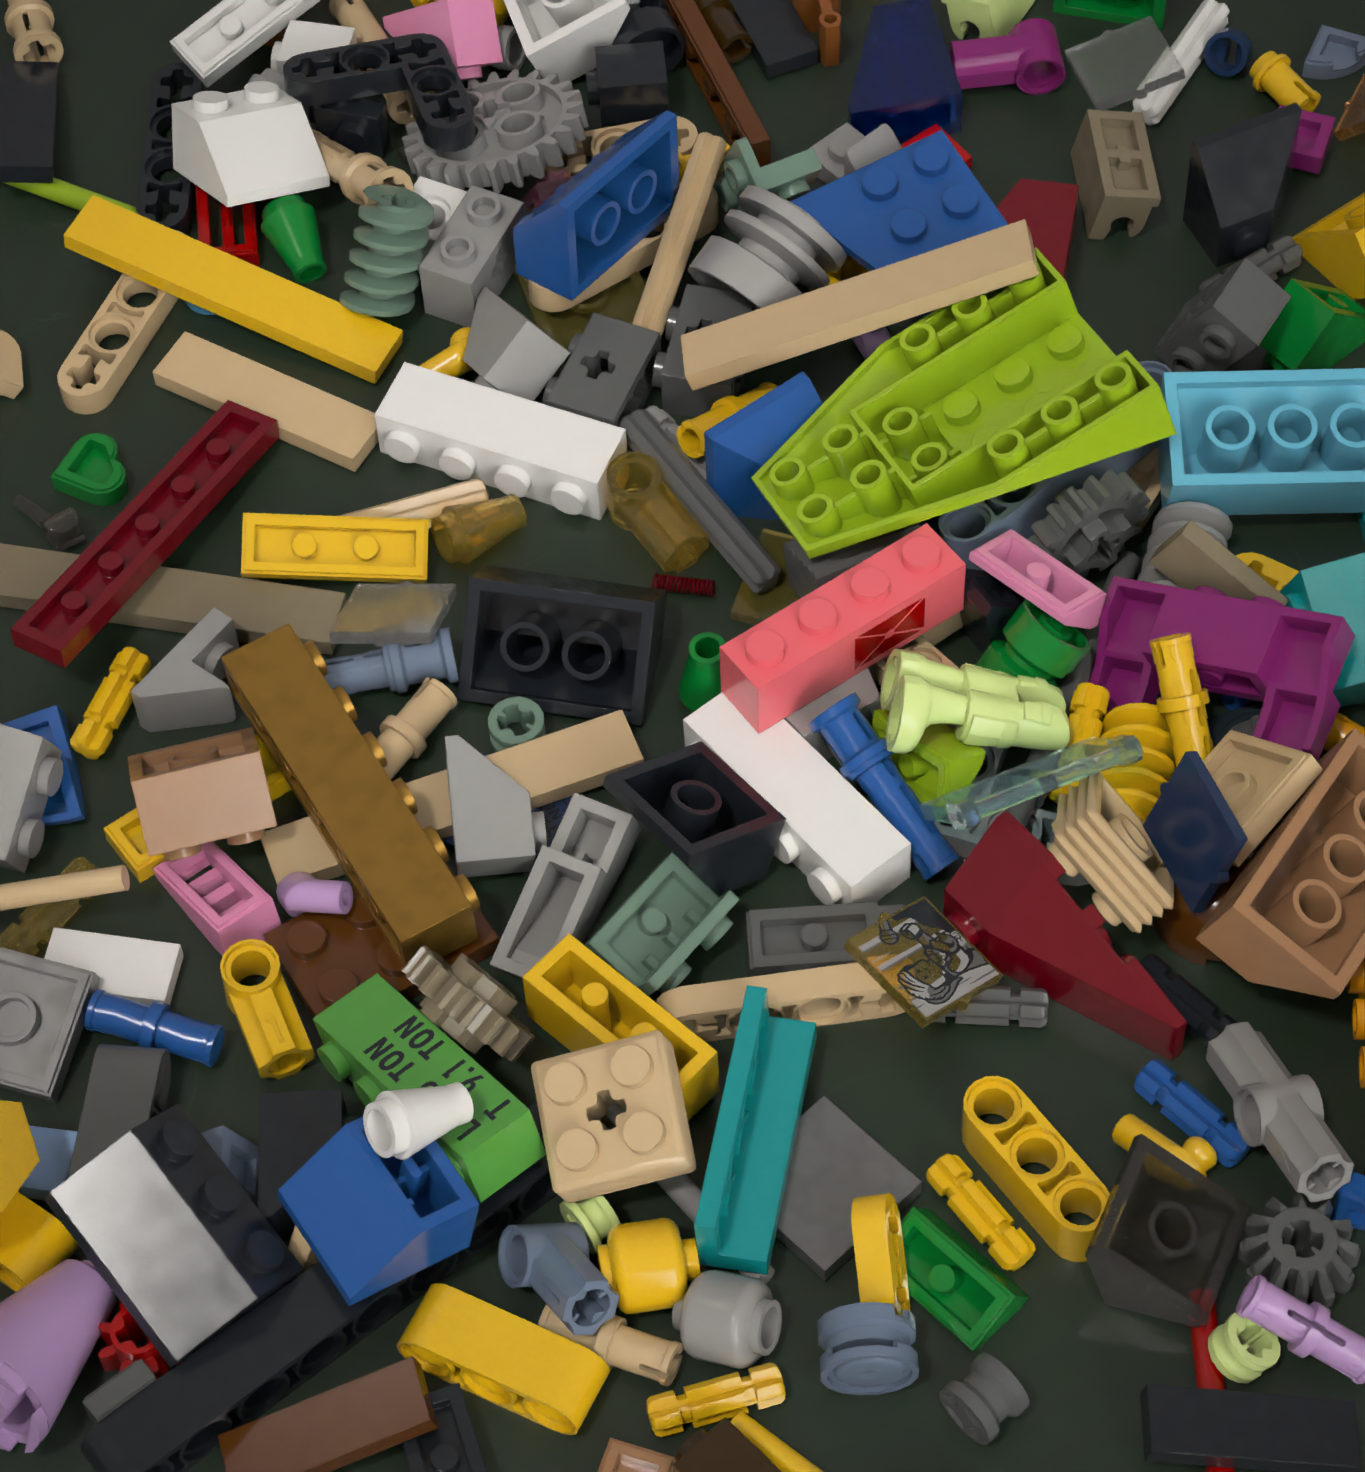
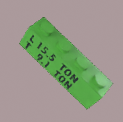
(390, 1045)

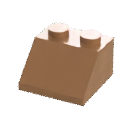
(201, 794)

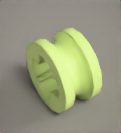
(593, 1216)
(1247, 1360)

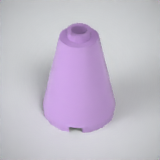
(44, 1346)

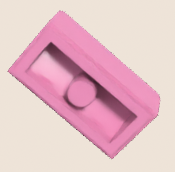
(1041, 579)

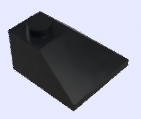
(1241, 183)

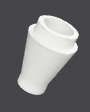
(413, 1118)

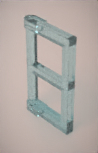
(1019, 784)

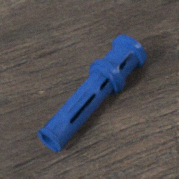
(869, 763)

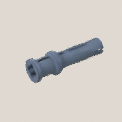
(395, 666)

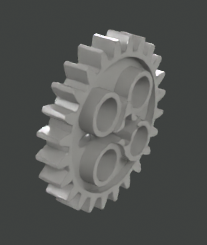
(517, 133)

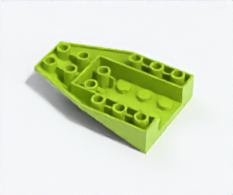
(961, 414)

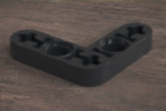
(398, 63)

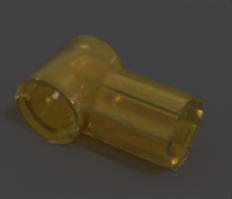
(653, 513)

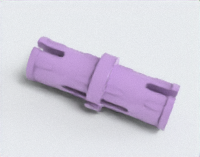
(1304, 1327)

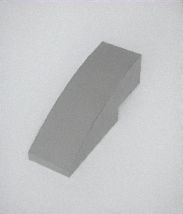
(567, 883)

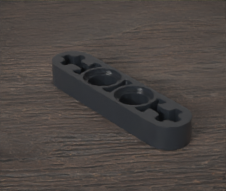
(159, 151)

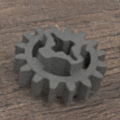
(1092, 522)

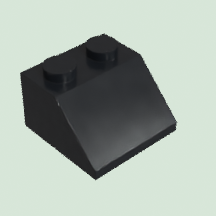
(702, 814)

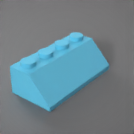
(1265, 441)

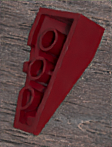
(1037, 935)

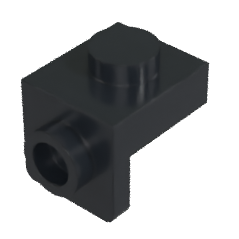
(354, 124)

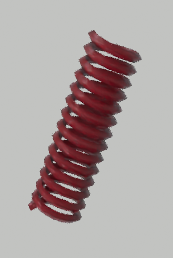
(685, 581)

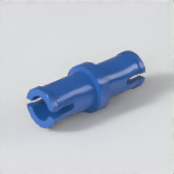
(154, 1027)

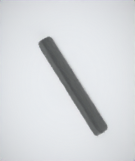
(703, 503)

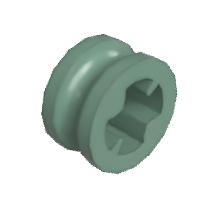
(515, 710)

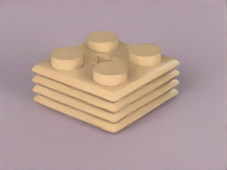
(1113, 852)
(648, 1139)

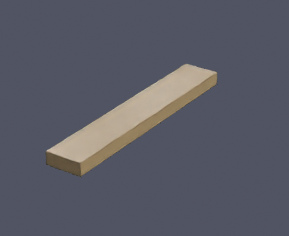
(859, 305)
(546, 767)

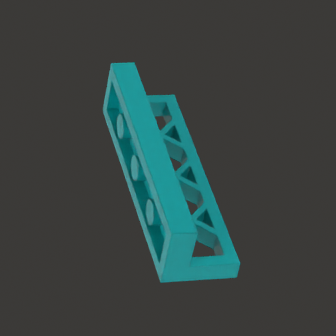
(754, 1138)

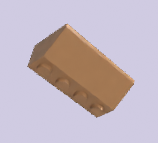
(1301, 897)

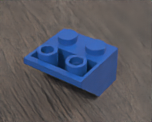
(378, 1215)

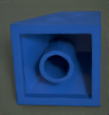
(750, 438)

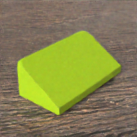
(937, 762)

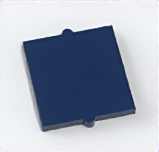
(1194, 832)

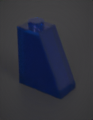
(905, 74)

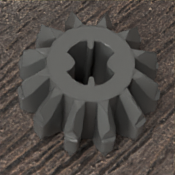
(1324, 1248)

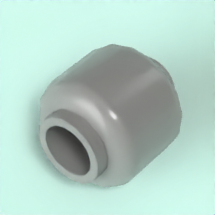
(728, 1319)

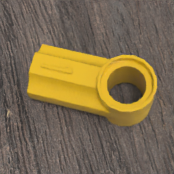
(265, 1010)

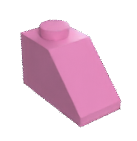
(463, 26)

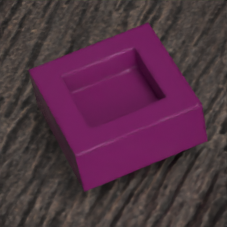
(1313, 141)

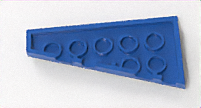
(904, 204)

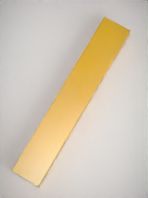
(233, 289)

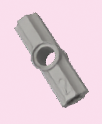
(1279, 1112)

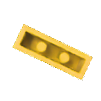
(592, 1004)

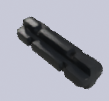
(1189, 1001)

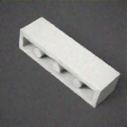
(499, 439)
(828, 826)

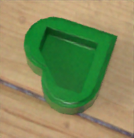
(92, 471)

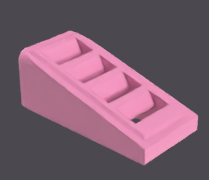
(207, 906)

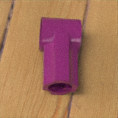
(1024, 56)

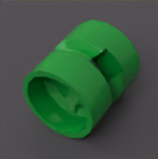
(1036, 646)

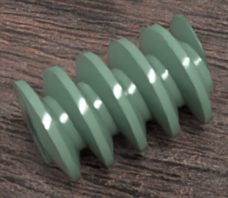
(392, 252)

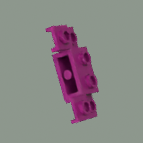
(1239, 648)

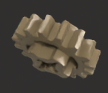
(468, 1003)

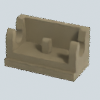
(1114, 171)

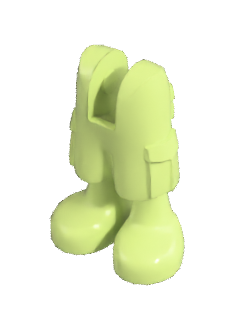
(982, 702)

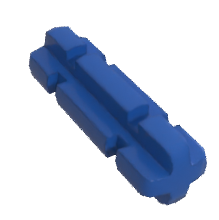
(1191, 1111)

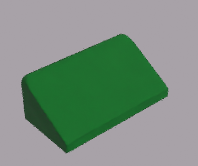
(956, 1280)

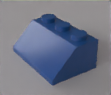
(601, 210)

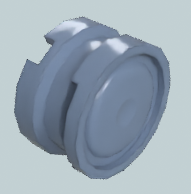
(867, 1349)

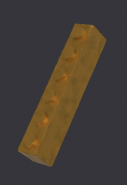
(350, 796)

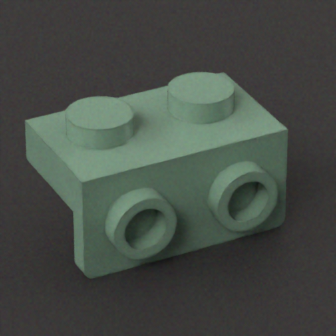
(785, 178)
(662, 927)

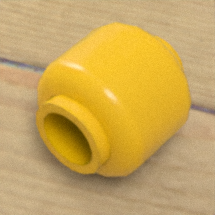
(648, 1264)

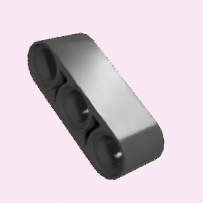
(122, 1092)

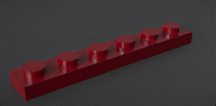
(144, 534)

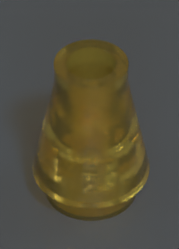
(475, 527)

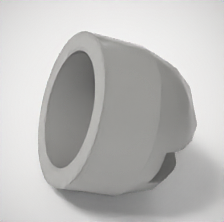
(511, 49)

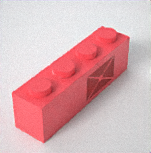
(842, 628)

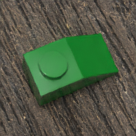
(1314, 328)

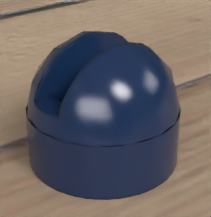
(1218, 51)

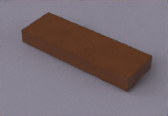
(336, 1424)

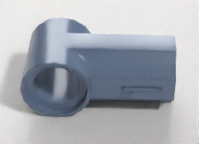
(558, 1267)

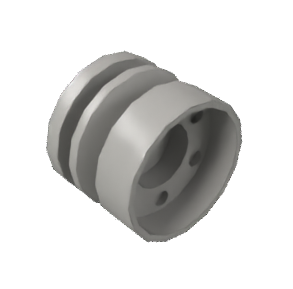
(775, 251)

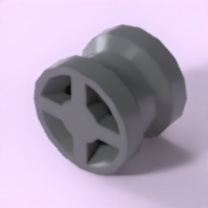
(984, 1398)

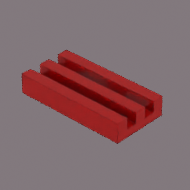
(247, 251)

